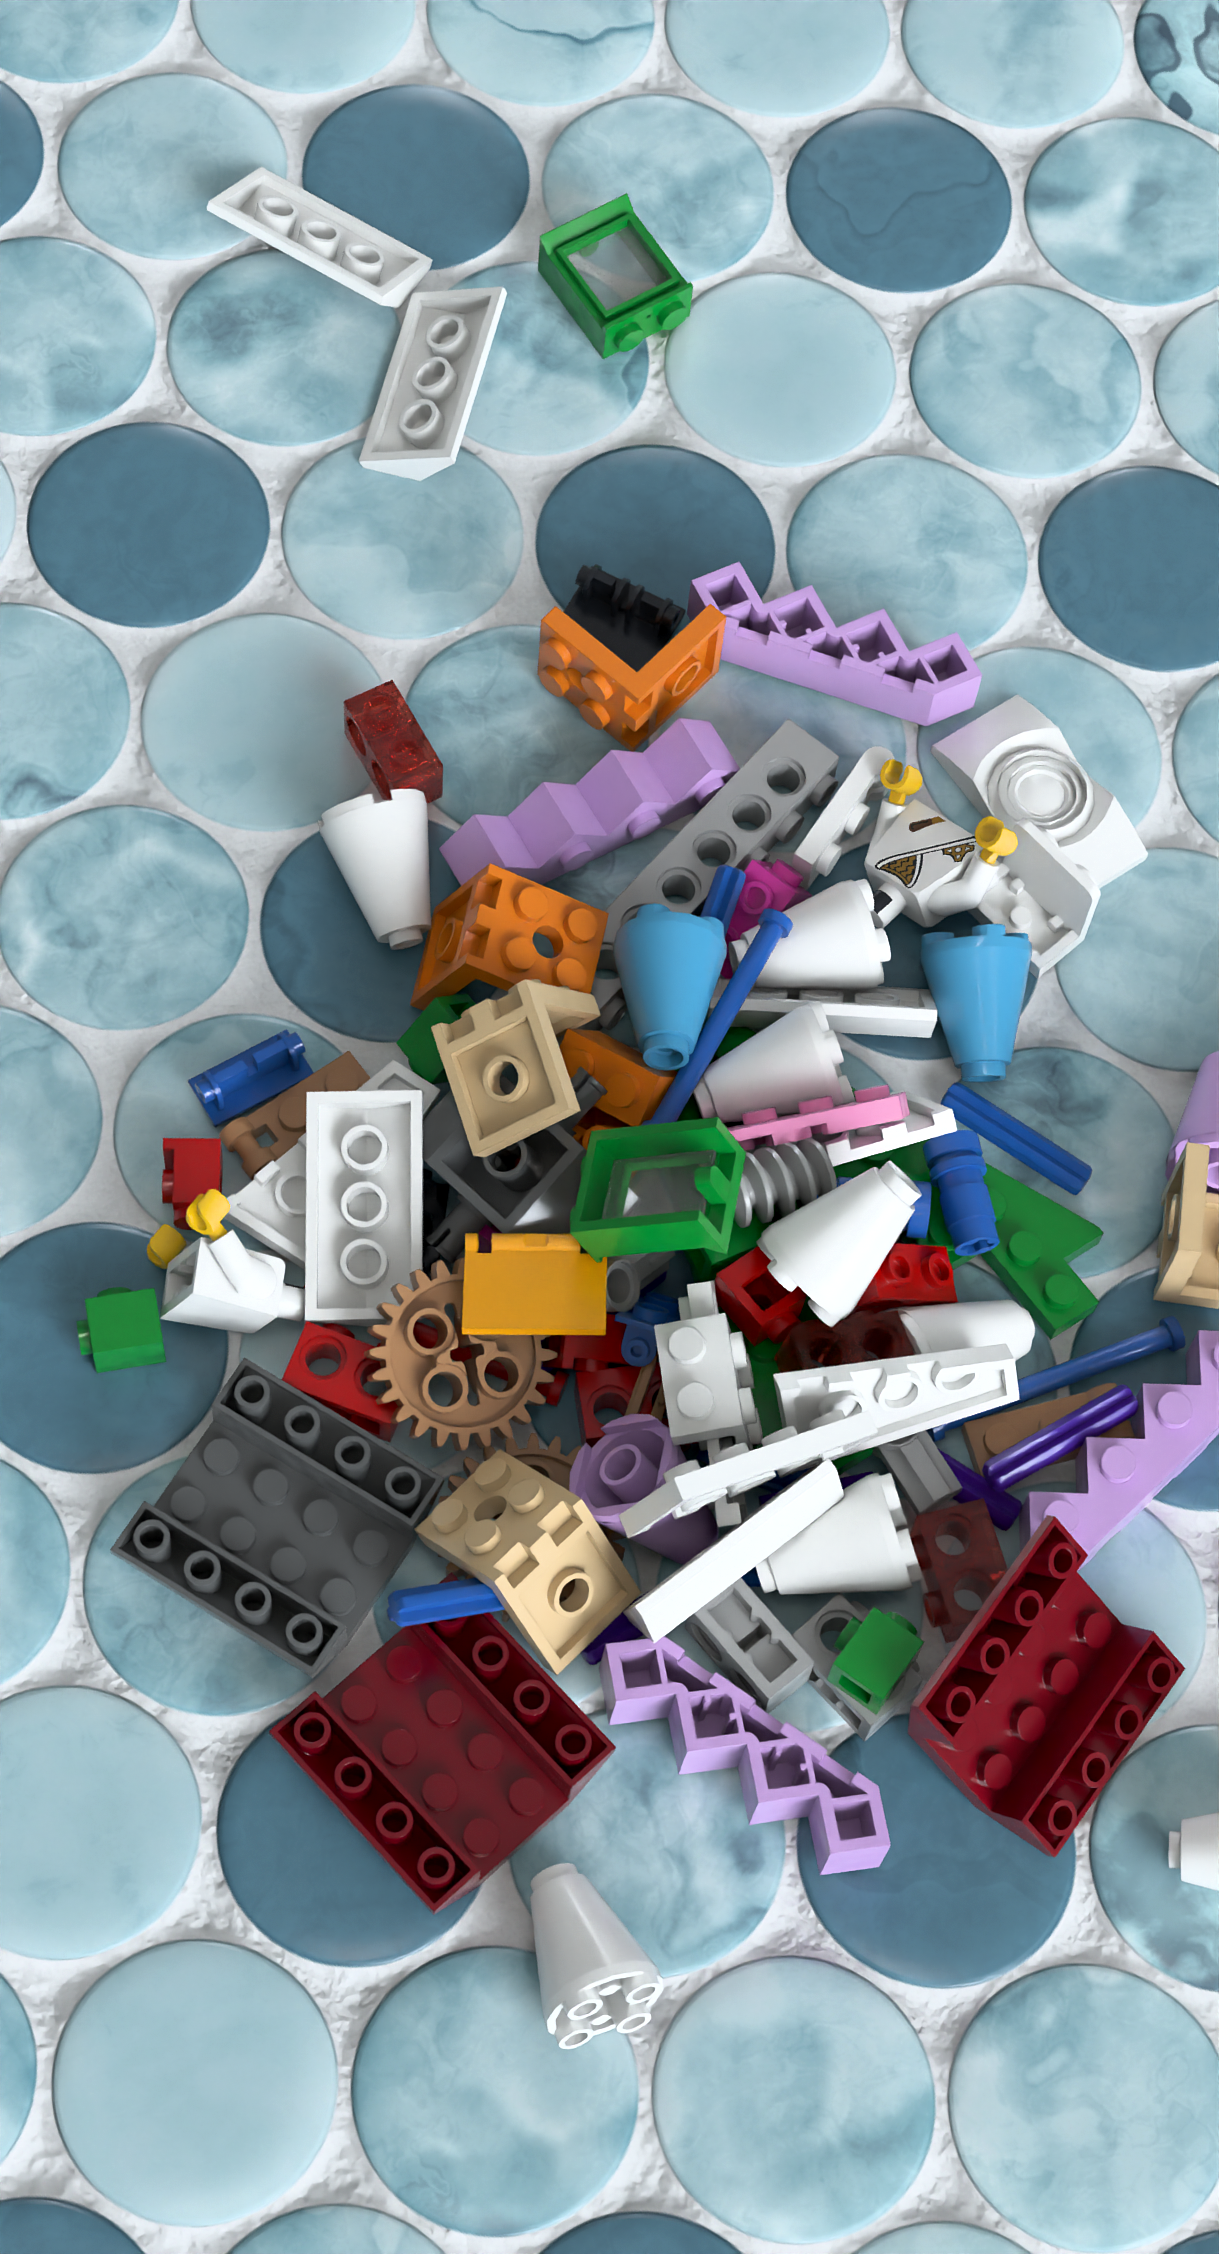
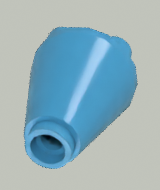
(668, 979)
(978, 995)

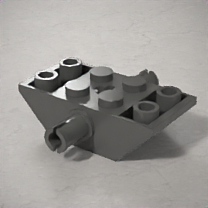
(518, 1200)

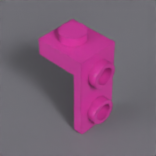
(765, 887)

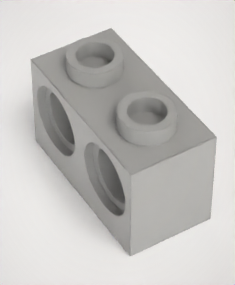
(835, 1617)
(750, 1645)

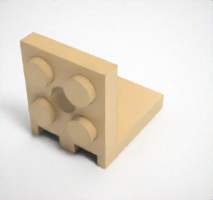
(518, 1032)
(1189, 1234)
(532, 1555)

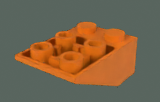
(631, 1084)

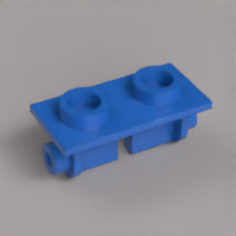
(251, 1077)
(639, 1340)

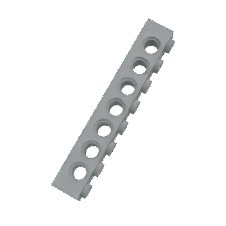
(786, 759)

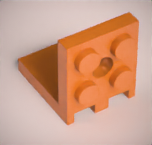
(615, 695)
(488, 936)

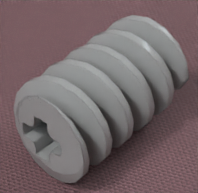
(781, 1178)

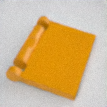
(532, 1287)

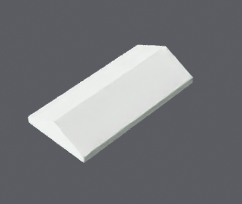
(322, 237)
(432, 381)
(872, 1012)
(361, 1202)
(736, 1551)

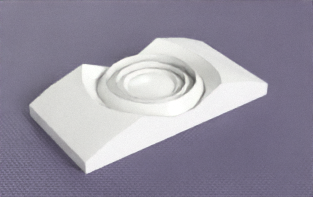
(1021, 767)

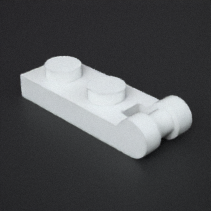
(843, 815)

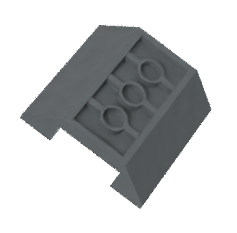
(282, 1520)

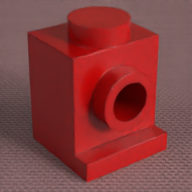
(190, 1170)
(751, 1284)
(588, 1351)

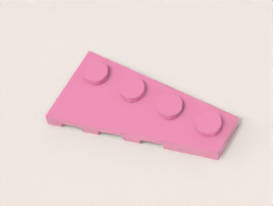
(819, 1115)

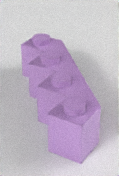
(852, 662)
(609, 807)
(1124, 1474)
(777, 1764)

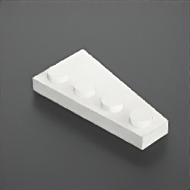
(741, 1470)

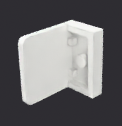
(1041, 896)
(707, 1381)

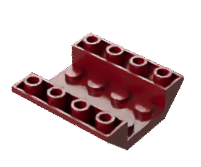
(1041, 1695)
(446, 1752)

